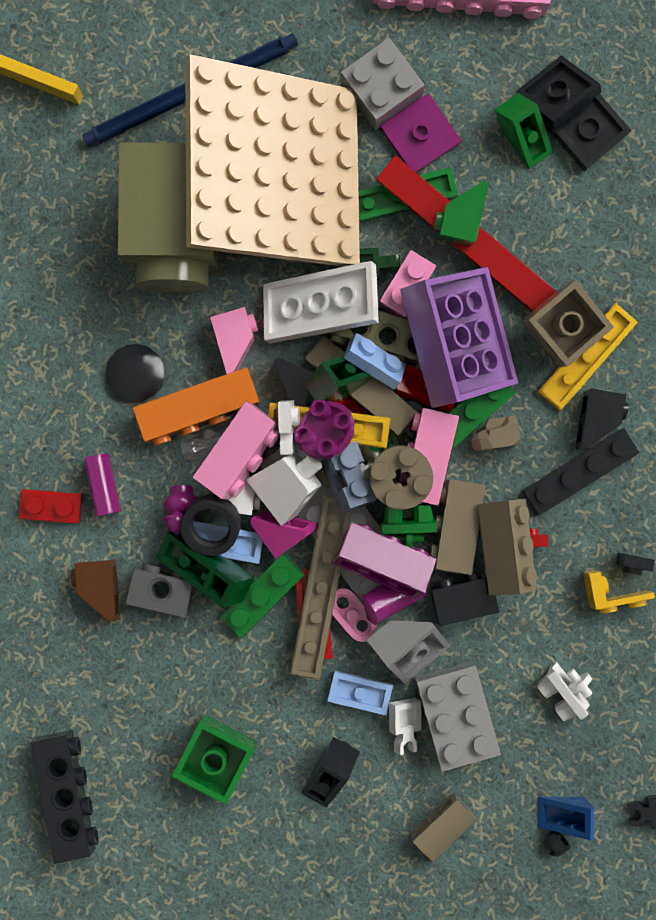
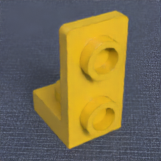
(598, 587)

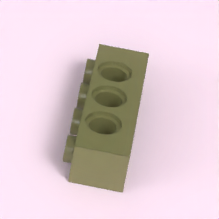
(387, 322)

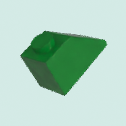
(524, 129)
(462, 216)

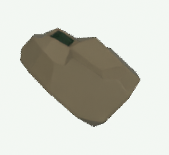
(497, 434)

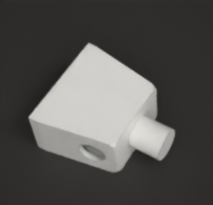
(287, 485)

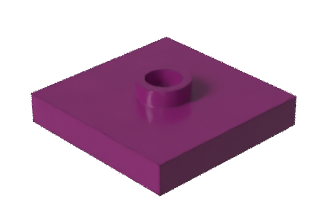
(420, 134)

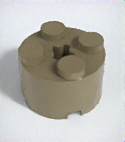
(394, 493)

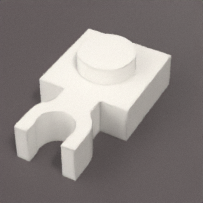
(287, 420)
(403, 722)

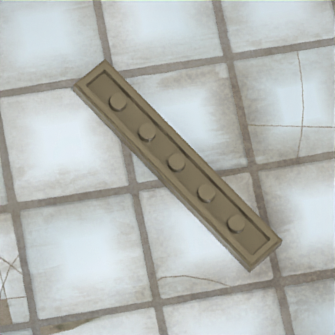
(320, 592)

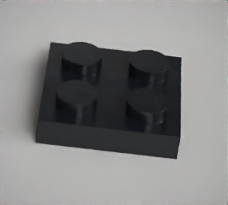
(560, 91)
(591, 132)

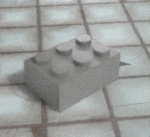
(457, 716)

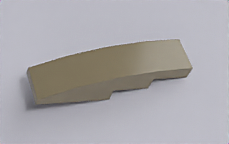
(373, 395)

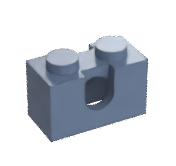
(357, 490)

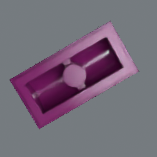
(102, 484)
(385, 602)

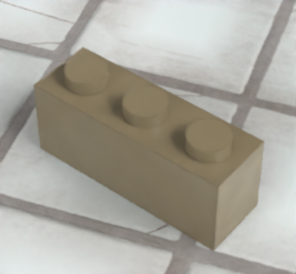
(457, 526)
(507, 547)

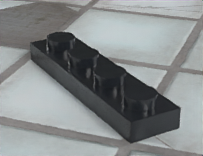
(580, 471)

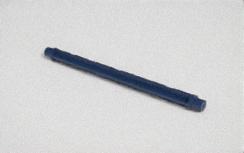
(178, 95)

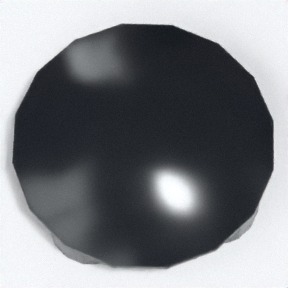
(135, 373)

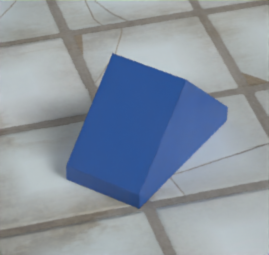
(567, 816)

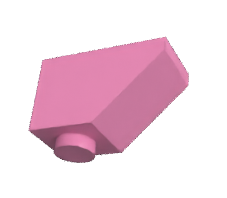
(234, 336)

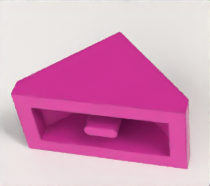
(278, 537)

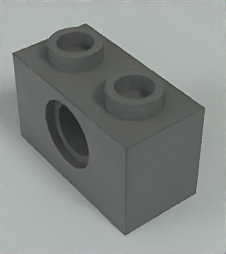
(143, 592)

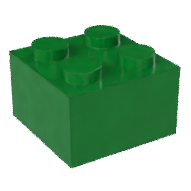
(215, 759)

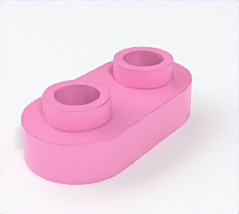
(352, 614)

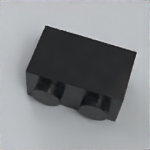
(462, 599)

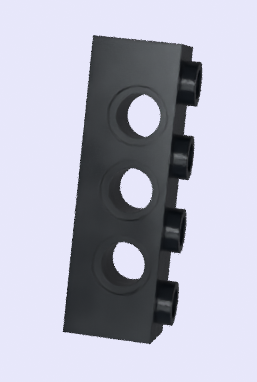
(64, 842)

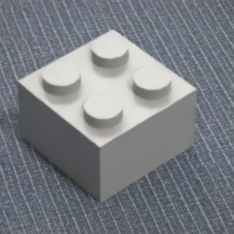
(382, 83)

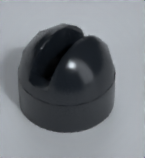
(555, 845)

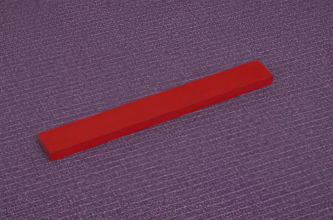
(486, 252)

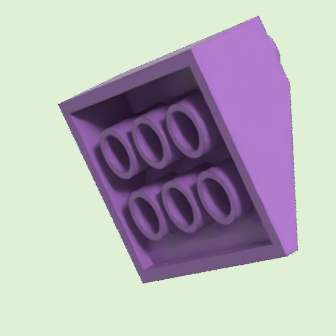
(459, 336)

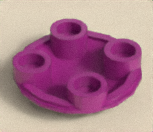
(325, 430)

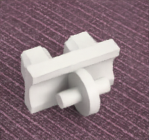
(574, 702)

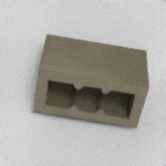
(443, 827)

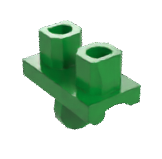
(421, 523)

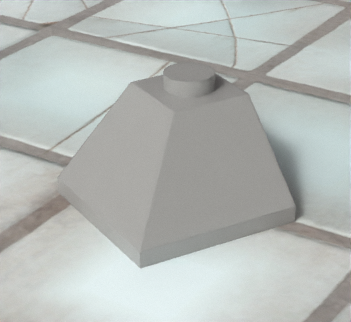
(407, 646)

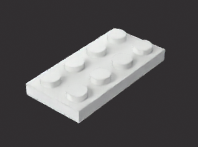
(320, 302)

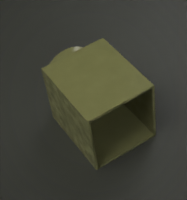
(155, 221)

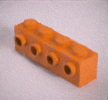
(195, 406)

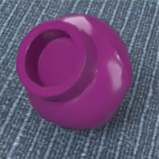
(176, 505)

